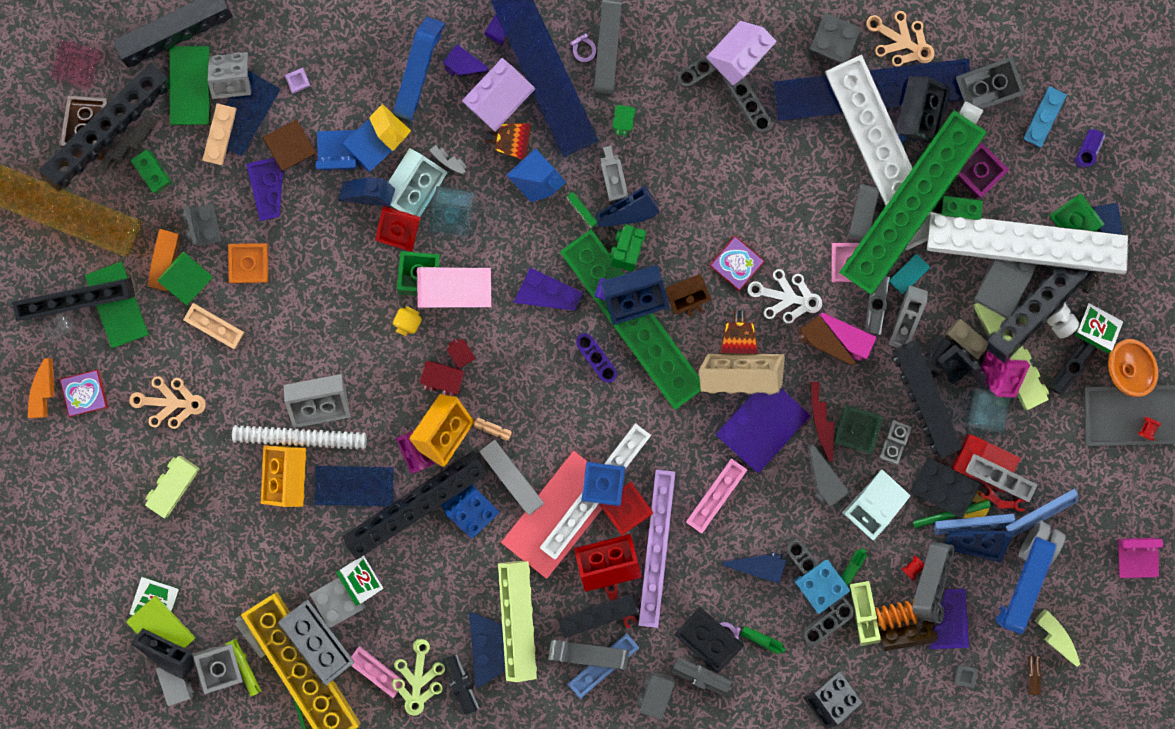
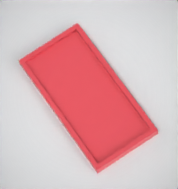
(533, 530)

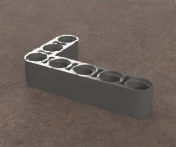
(749, 97)
(832, 613)

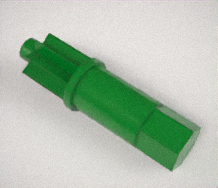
(854, 565)
(767, 642)

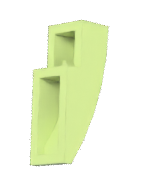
(865, 613)
(1057, 636)

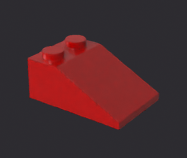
(986, 450)

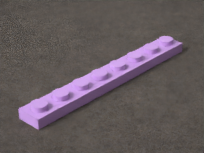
(656, 548)

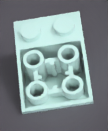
(876, 504)

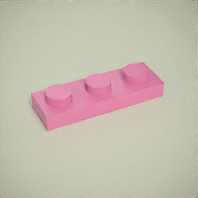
(375, 671)

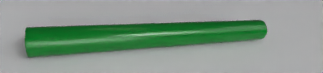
(947, 515)

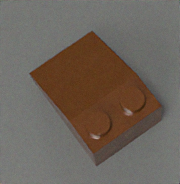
(77, 114)
(820, 337)

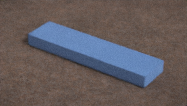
(1043, 513)
(974, 524)
(593, 675)

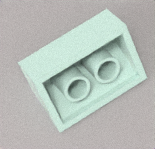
(415, 183)

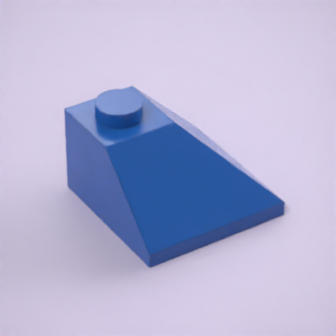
(536, 177)

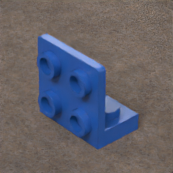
(331, 152)
(470, 510)

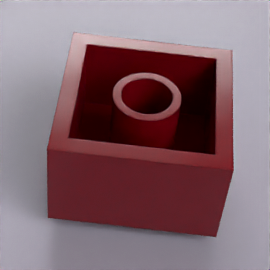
(442, 377)

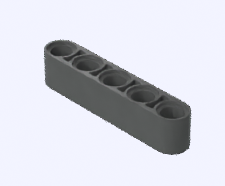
(607, 46)

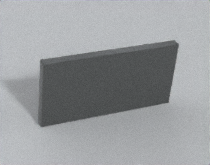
(1118, 418)

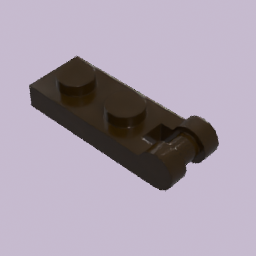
(908, 636)

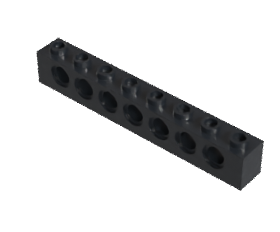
(93, 130)
(1005, 349)
(415, 505)

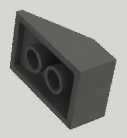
(991, 84)
(1004, 285)
(825, 481)

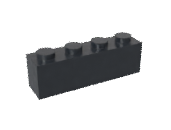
(598, 615)

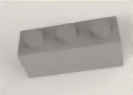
(316, 401)

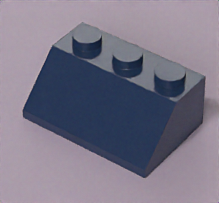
(635, 294)

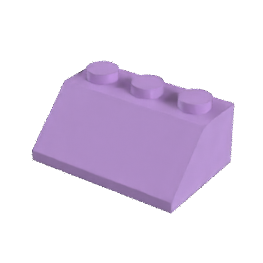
(740, 50)
(498, 94)

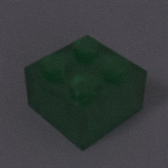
(858, 429)

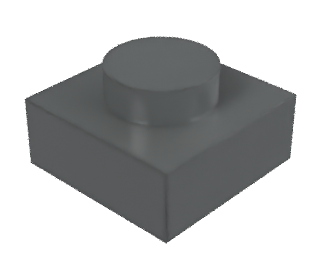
(966, 676)

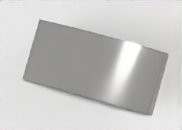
(455, 165)
(895, 442)

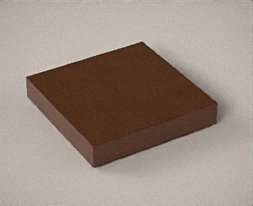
(289, 145)

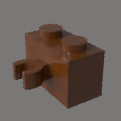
(688, 294)

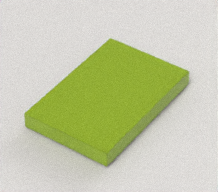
(161, 621)

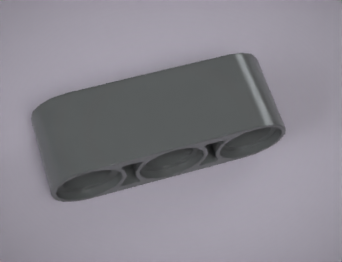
(864, 212)

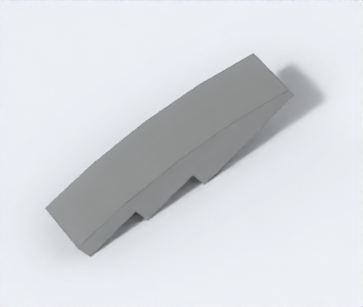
(511, 477)
(1001, 478)

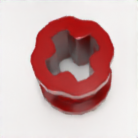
(1149, 428)
(913, 568)

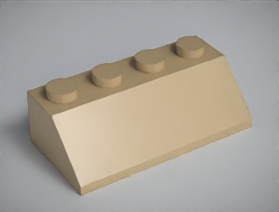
(742, 373)

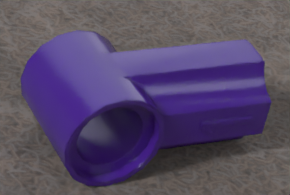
(1090, 148)

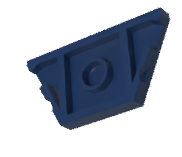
(486, 648)

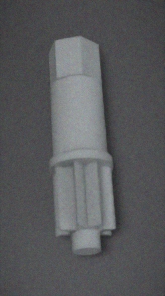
(246, 632)

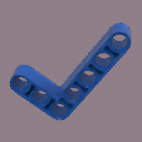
(417, 66)
(1028, 587)

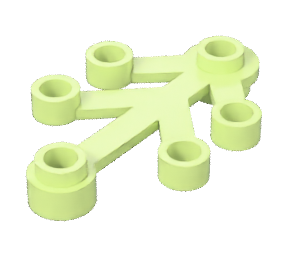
(417, 681)

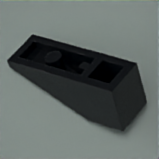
(164, 653)

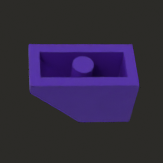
(463, 63)

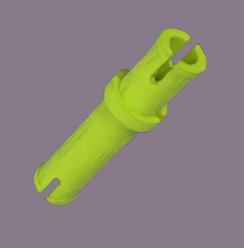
(244, 668)

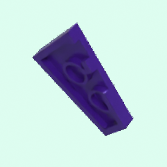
(266, 187)
(547, 292)
(954, 627)

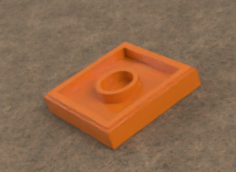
(248, 263)

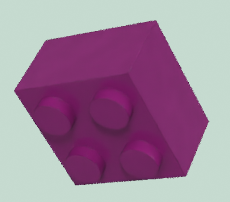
(981, 171)

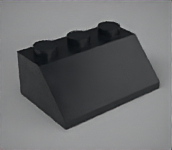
(923, 109)

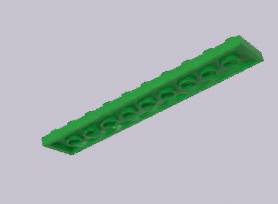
(913, 202)
(643, 334)

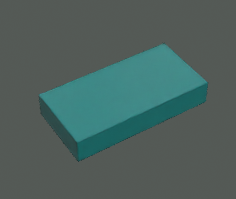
(909, 274)

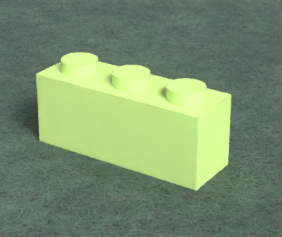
(171, 486)

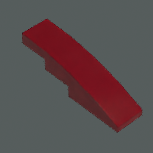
(824, 428)

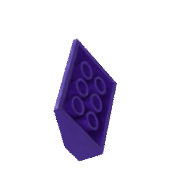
(762, 427)

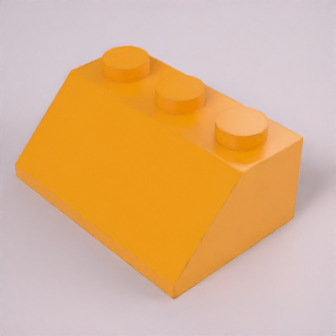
(442, 429)
(283, 476)

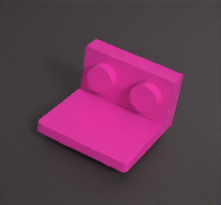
(1004, 378)
(1138, 557)

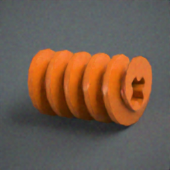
(895, 615)

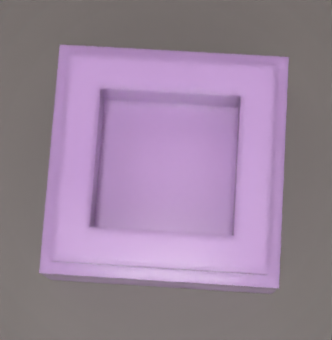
(297, 80)

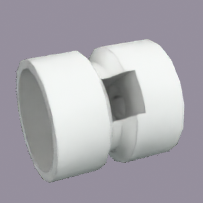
(1063, 322)

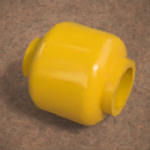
(407, 321)

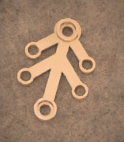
(903, 40)
(171, 402)

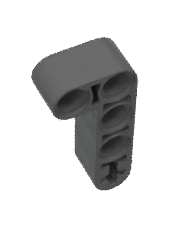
(932, 583)
(588, 655)

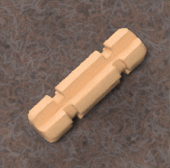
(492, 429)

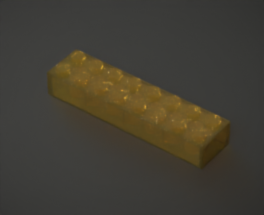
(67, 212)

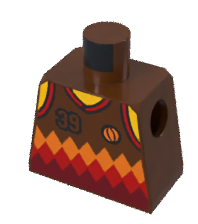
(511, 139)
(739, 336)

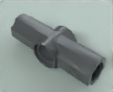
(874, 317)
(701, 677)

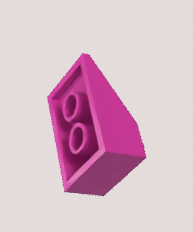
(854, 340)

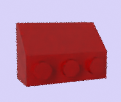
(607, 562)

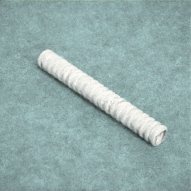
(299, 437)

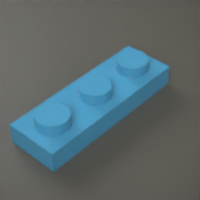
(1044, 117)

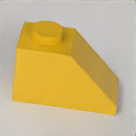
(388, 127)

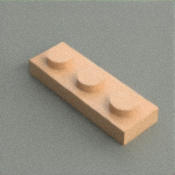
(219, 134)
(214, 326)

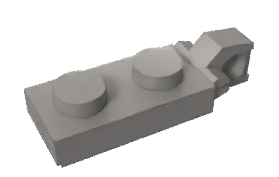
(613, 175)

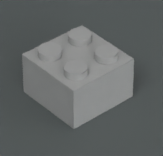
(334, 603)

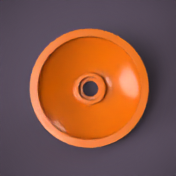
(1133, 368)

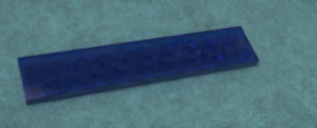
(546, 74)
(816, 97)

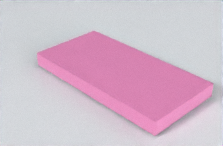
(454, 287)

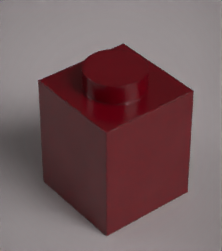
(460, 352)

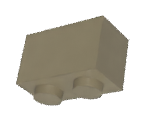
(967, 338)

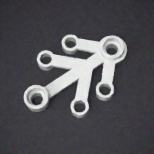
(788, 297)

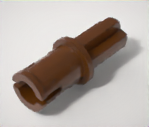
(1034, 675)

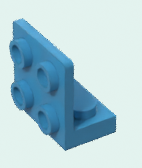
(822, 586)

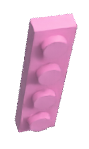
(716, 496)

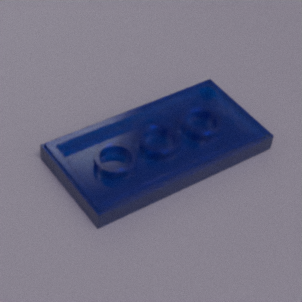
(250, 112)
(354, 485)

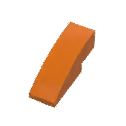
(163, 256)
(41, 390)

